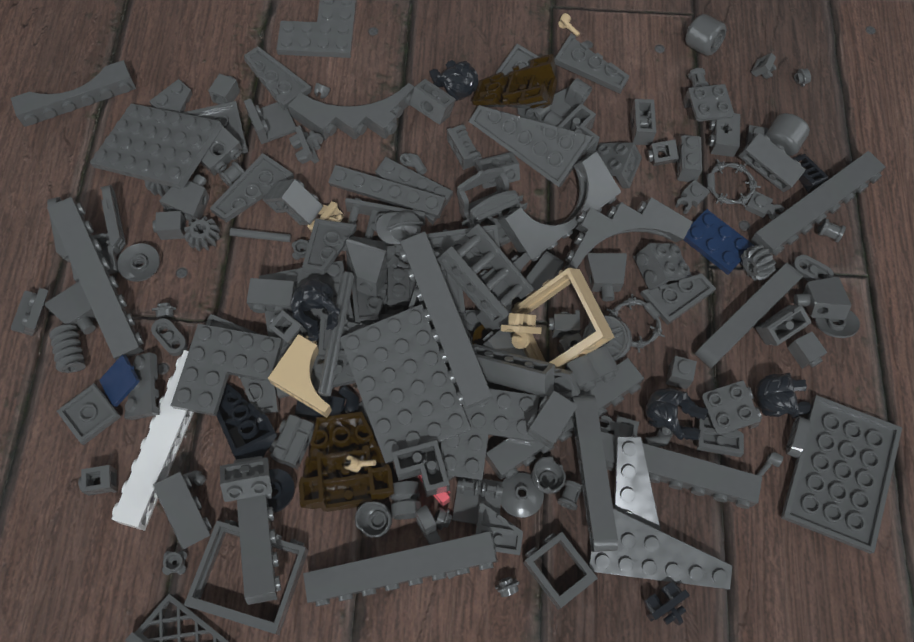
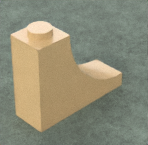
(294, 374)

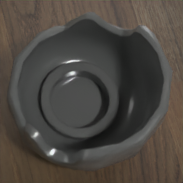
(548, 475)
(373, 519)

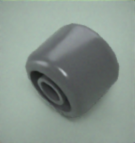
(705, 34)
(788, 133)

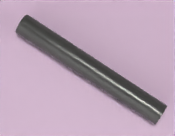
(260, 235)

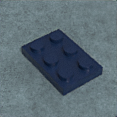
(717, 241)

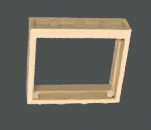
(550, 288)

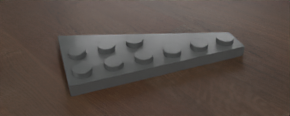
(540, 145)
(658, 556)

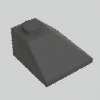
(367, 266)

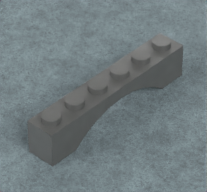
(37, 107)

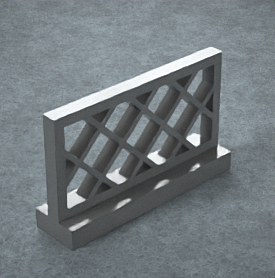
(139, 637)

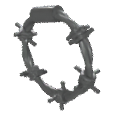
(721, 198)
(653, 313)

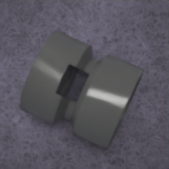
(405, 500)

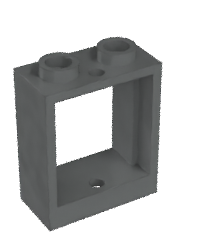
(534, 554)

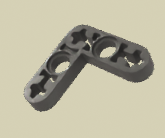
(428, 527)

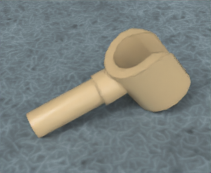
(564, 23)
(356, 464)

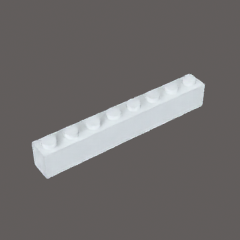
(155, 458)

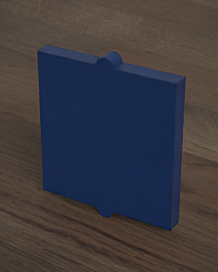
(119, 380)

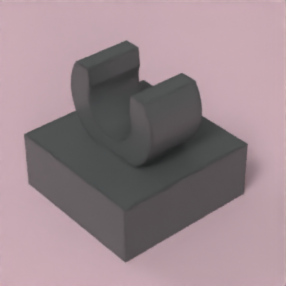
(764, 66)

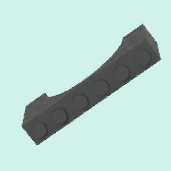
(595, 191)

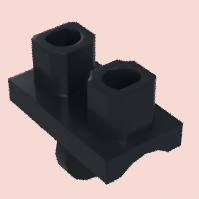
(674, 596)

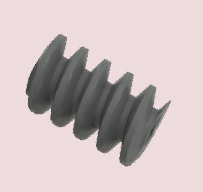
(66, 349)

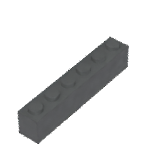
(256, 547)

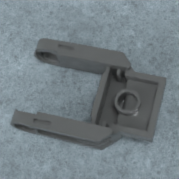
(111, 243)

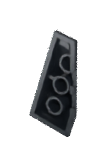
(244, 427)

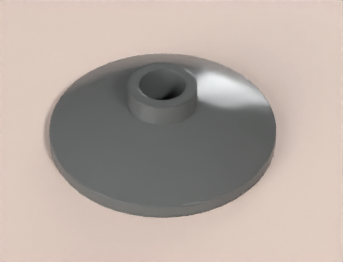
(133, 257)
(839, 328)
(521, 506)

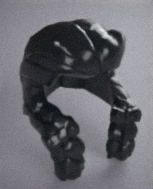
(458, 79)
(314, 296)
(777, 396)
(663, 411)

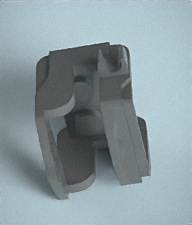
(490, 205)

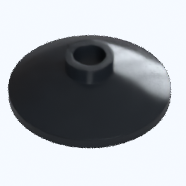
(285, 485)

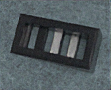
(816, 173)

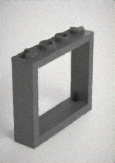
(207, 563)

